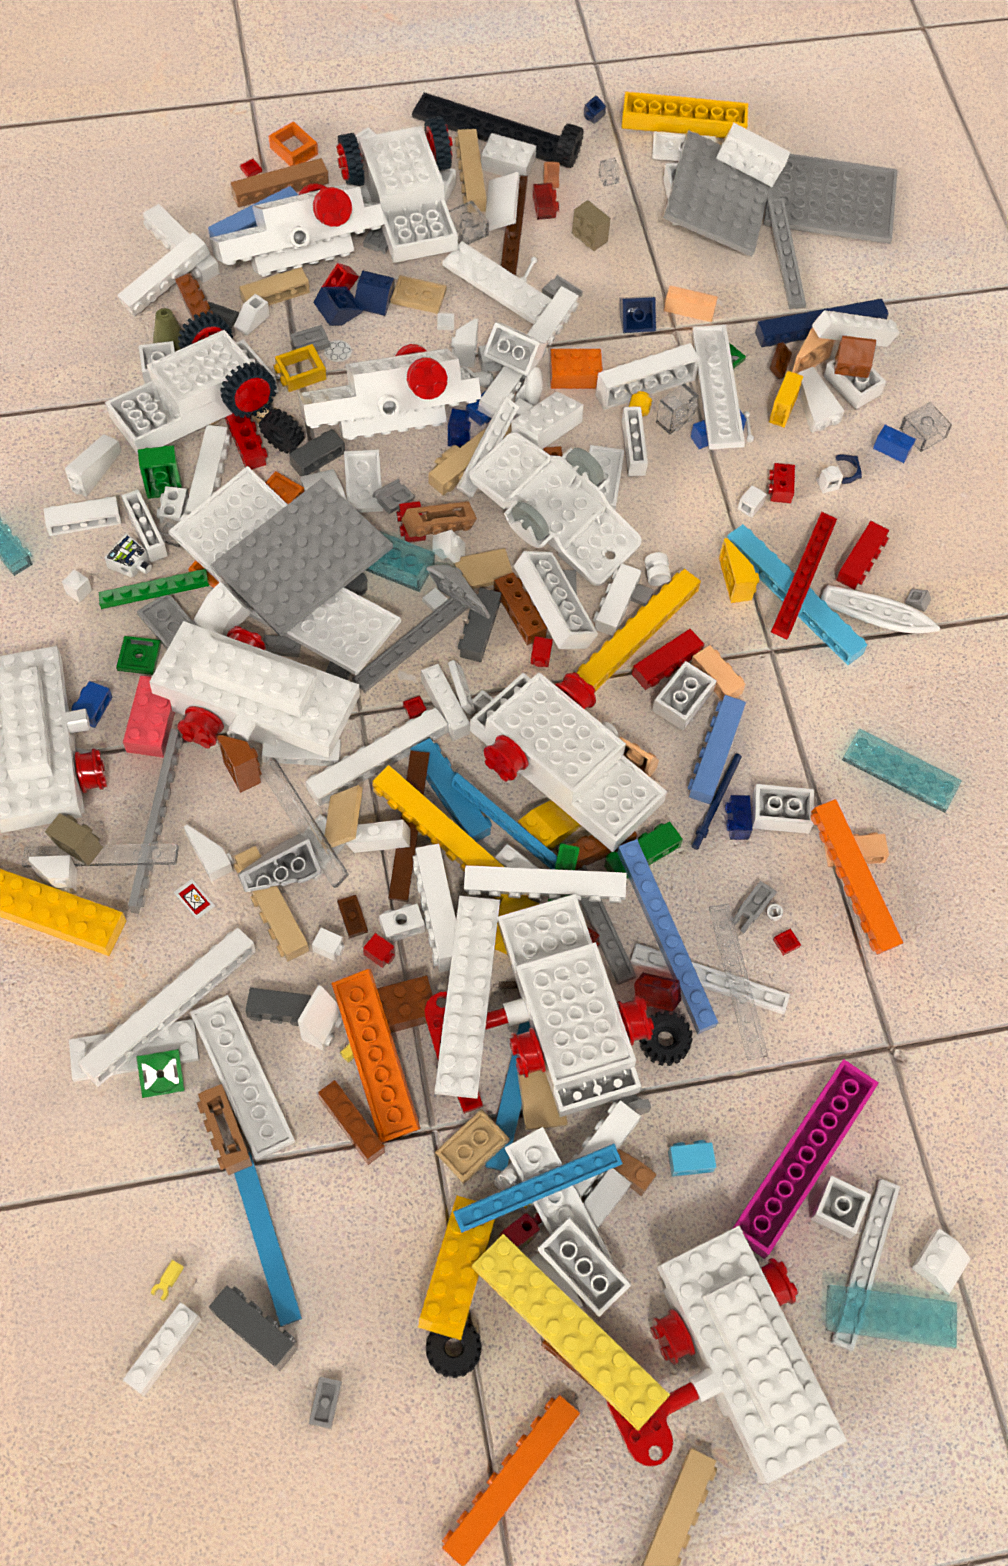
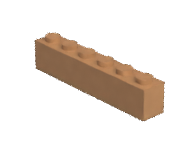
(260, 186)

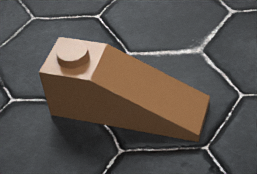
(635, 1172)

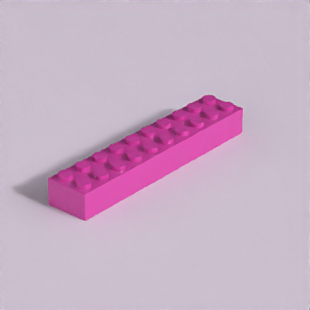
(805, 1157)

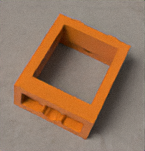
(299, 155)

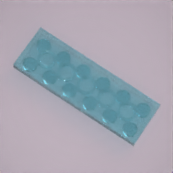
(902, 770)
(891, 1316)

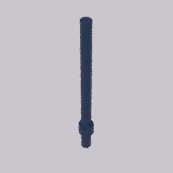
(703, 830)

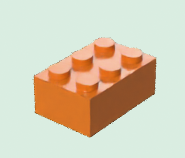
(575, 368)

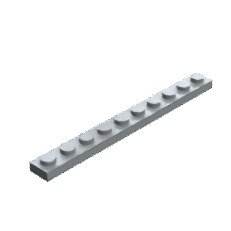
(158, 810)

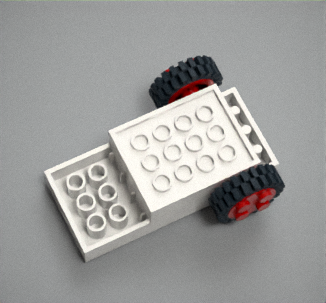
(406, 180)
(194, 386)

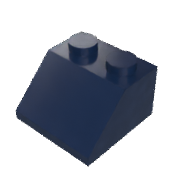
(374, 292)
(337, 305)
(638, 314)

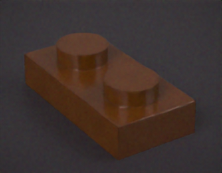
(780, 360)
(352, 916)

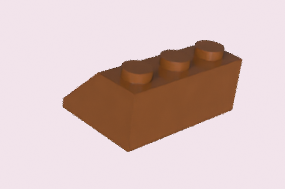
(240, 762)

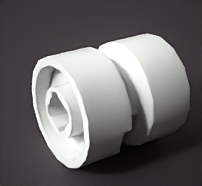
(657, 569)

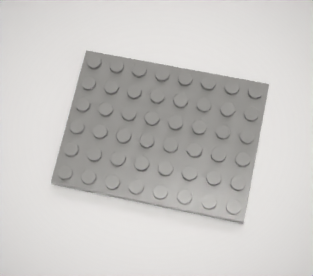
(716, 197)
(837, 198)
(301, 557)

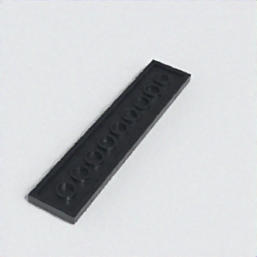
(464, 117)

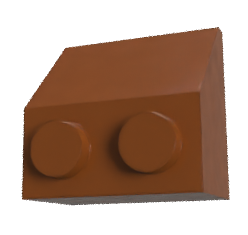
(854, 356)

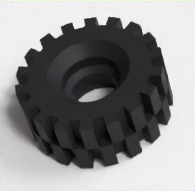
(569, 145)
(281, 430)
(680, 1033)
(457, 1365)

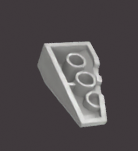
(452, 583)
(285, 864)

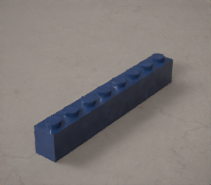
(798, 326)

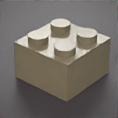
(591, 225)
(74, 838)

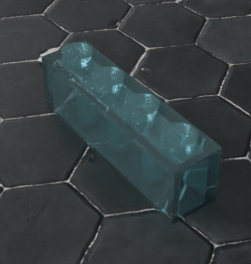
(11, 552)

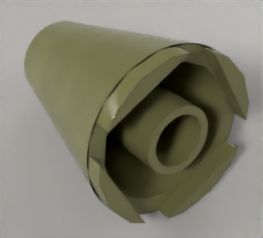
(166, 328)

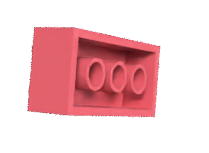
(148, 722)

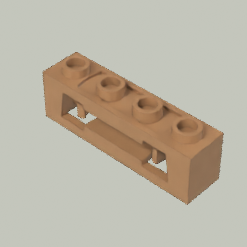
(438, 519)
(210, 1100)

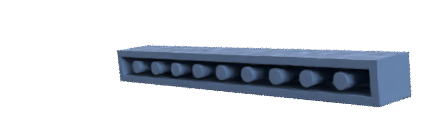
(667, 936)

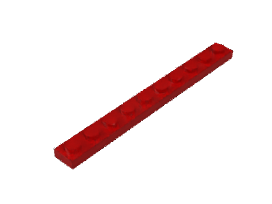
(803, 576)

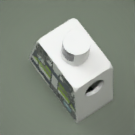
(128, 557)

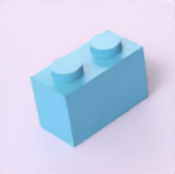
(692, 1158)

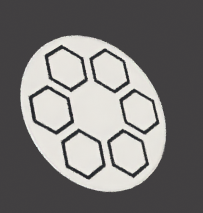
(338, 351)

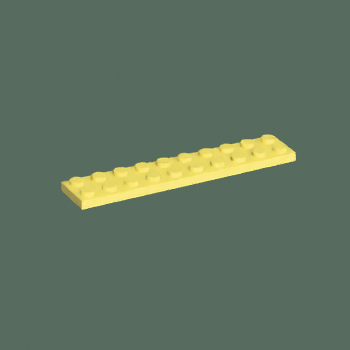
(571, 1332)

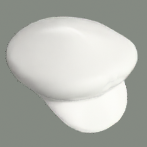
(532, 387)

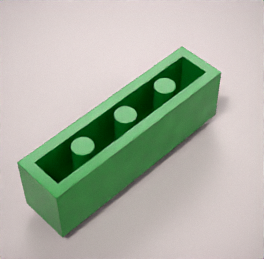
(653, 845)

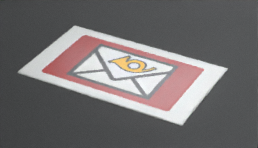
(194, 899)

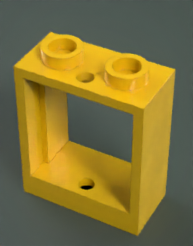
(303, 379)
(786, 399)

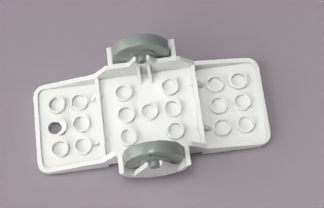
(557, 504)

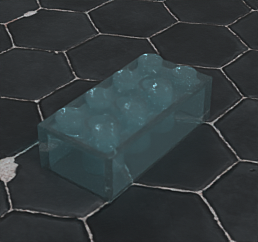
(404, 564)

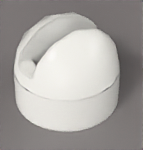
(779, 910)
(508, 1177)

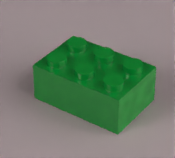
(159, 469)

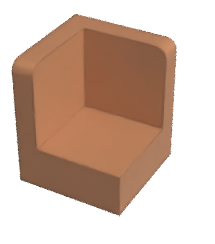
(551, 173)

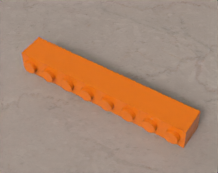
(856, 877)
(511, 1480)

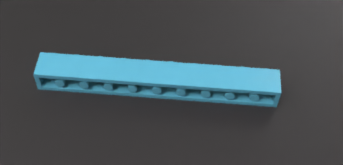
(814, 611)

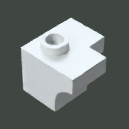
(448, 546)

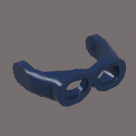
(855, 462)

